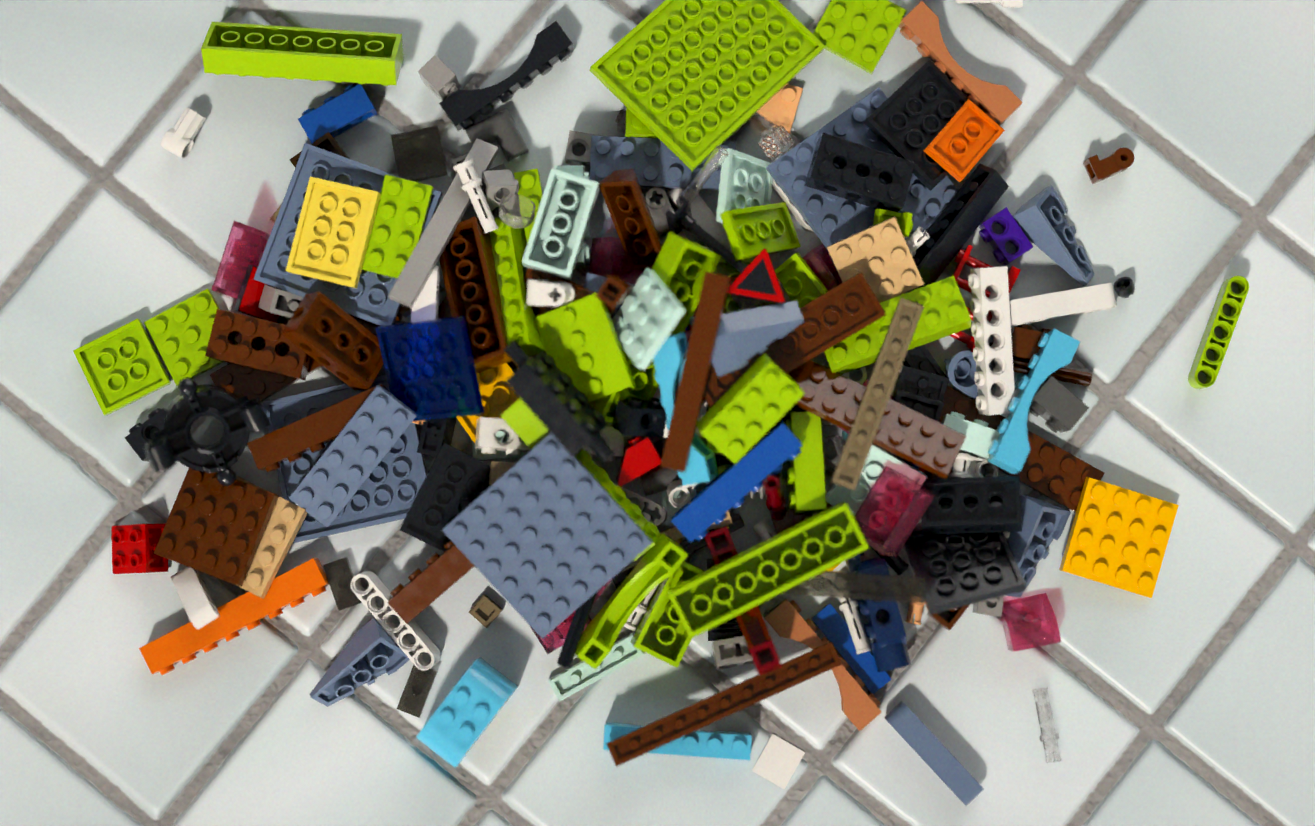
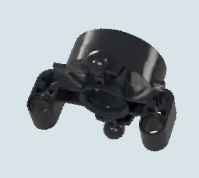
(175, 443)

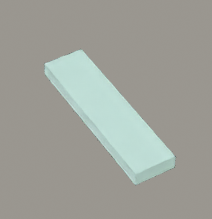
(583, 675)

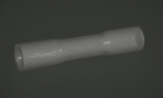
(710, 166)

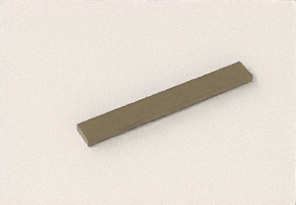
(877, 394)

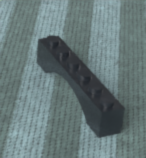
(467, 105)

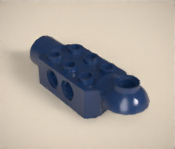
(888, 635)

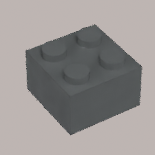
(1057, 406)

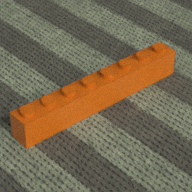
(234, 616)

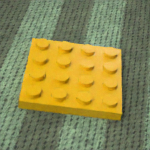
(1118, 537)

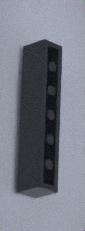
(958, 222)

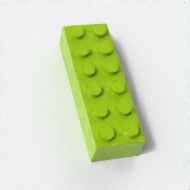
(941, 316)

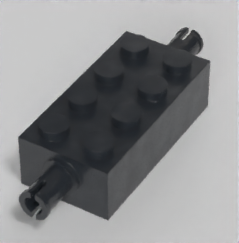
(557, 402)

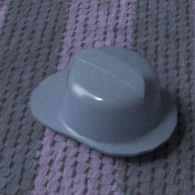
(961, 371)

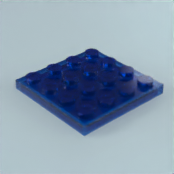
(431, 367)

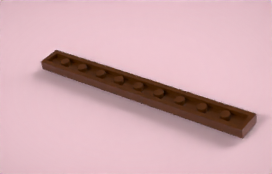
(723, 704)

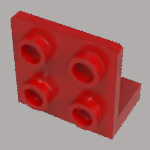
(134, 549)

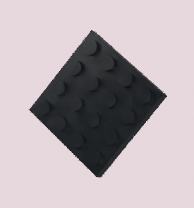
(915, 117)
(446, 491)
(963, 568)

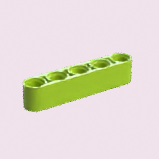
(1226, 324)

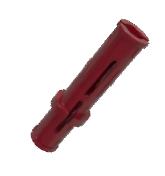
(775, 501)

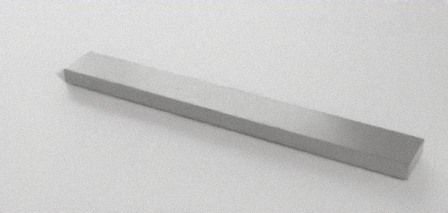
(440, 229)

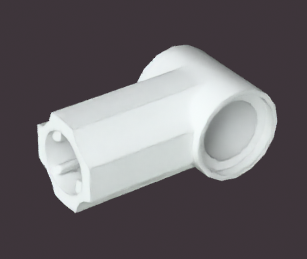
(180, 138)

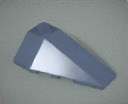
(1046, 226)
(750, 331)
(1040, 526)
(361, 661)

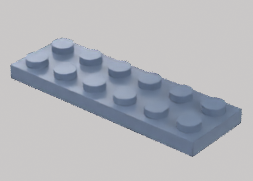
(651, 160)
(353, 455)

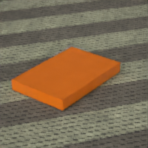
(964, 140)

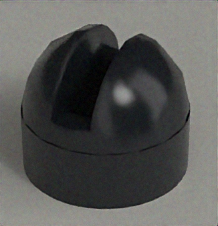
(1127, 283)

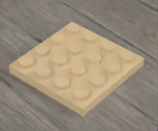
(274, 545)

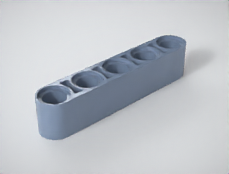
(934, 753)

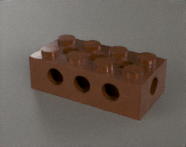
(229, 325)
(335, 340)

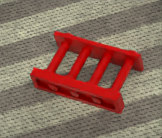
(964, 258)

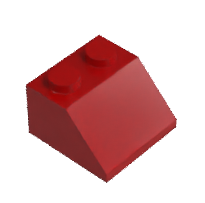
(637, 459)

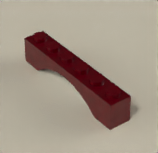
(751, 620)

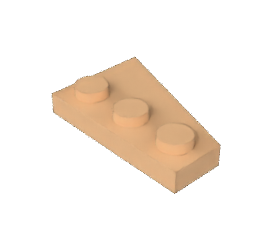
(782, 107)

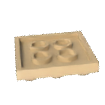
(880, 257)

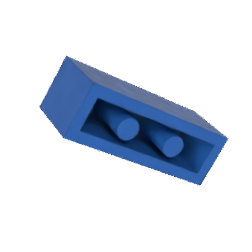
(338, 113)

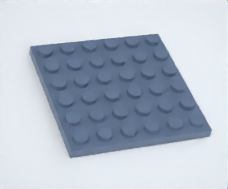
(836, 217)
(371, 297)
(386, 491)
(547, 535)

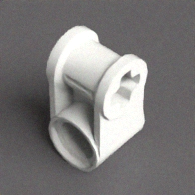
(658, 211)
(546, 293)
(970, 467)

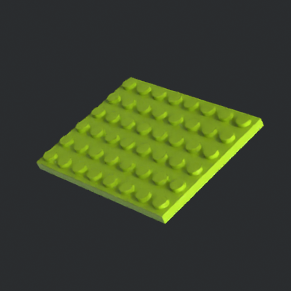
(705, 68)

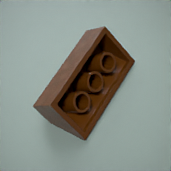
(631, 218)

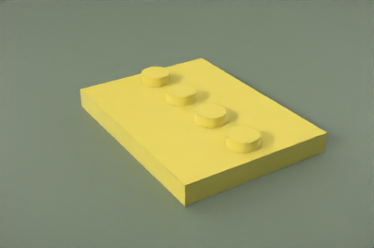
(333, 232)

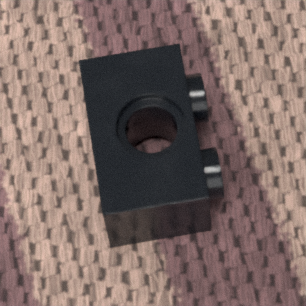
(639, 417)
(140, 433)

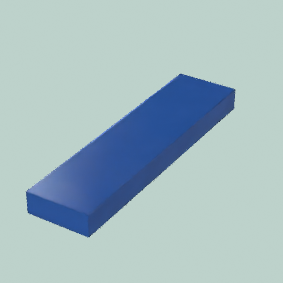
(838, 633)

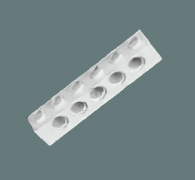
(1000, 328)
(486, 439)

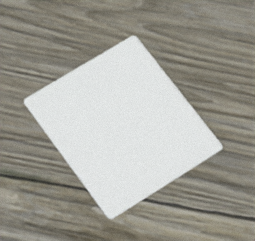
(778, 761)

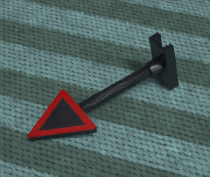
(755, 280)

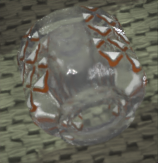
(775, 141)

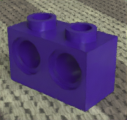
(1011, 234)

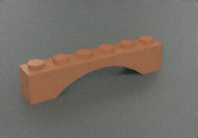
(923, 29)
(854, 701)

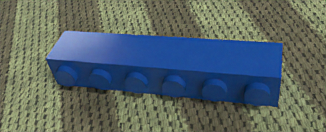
(736, 481)

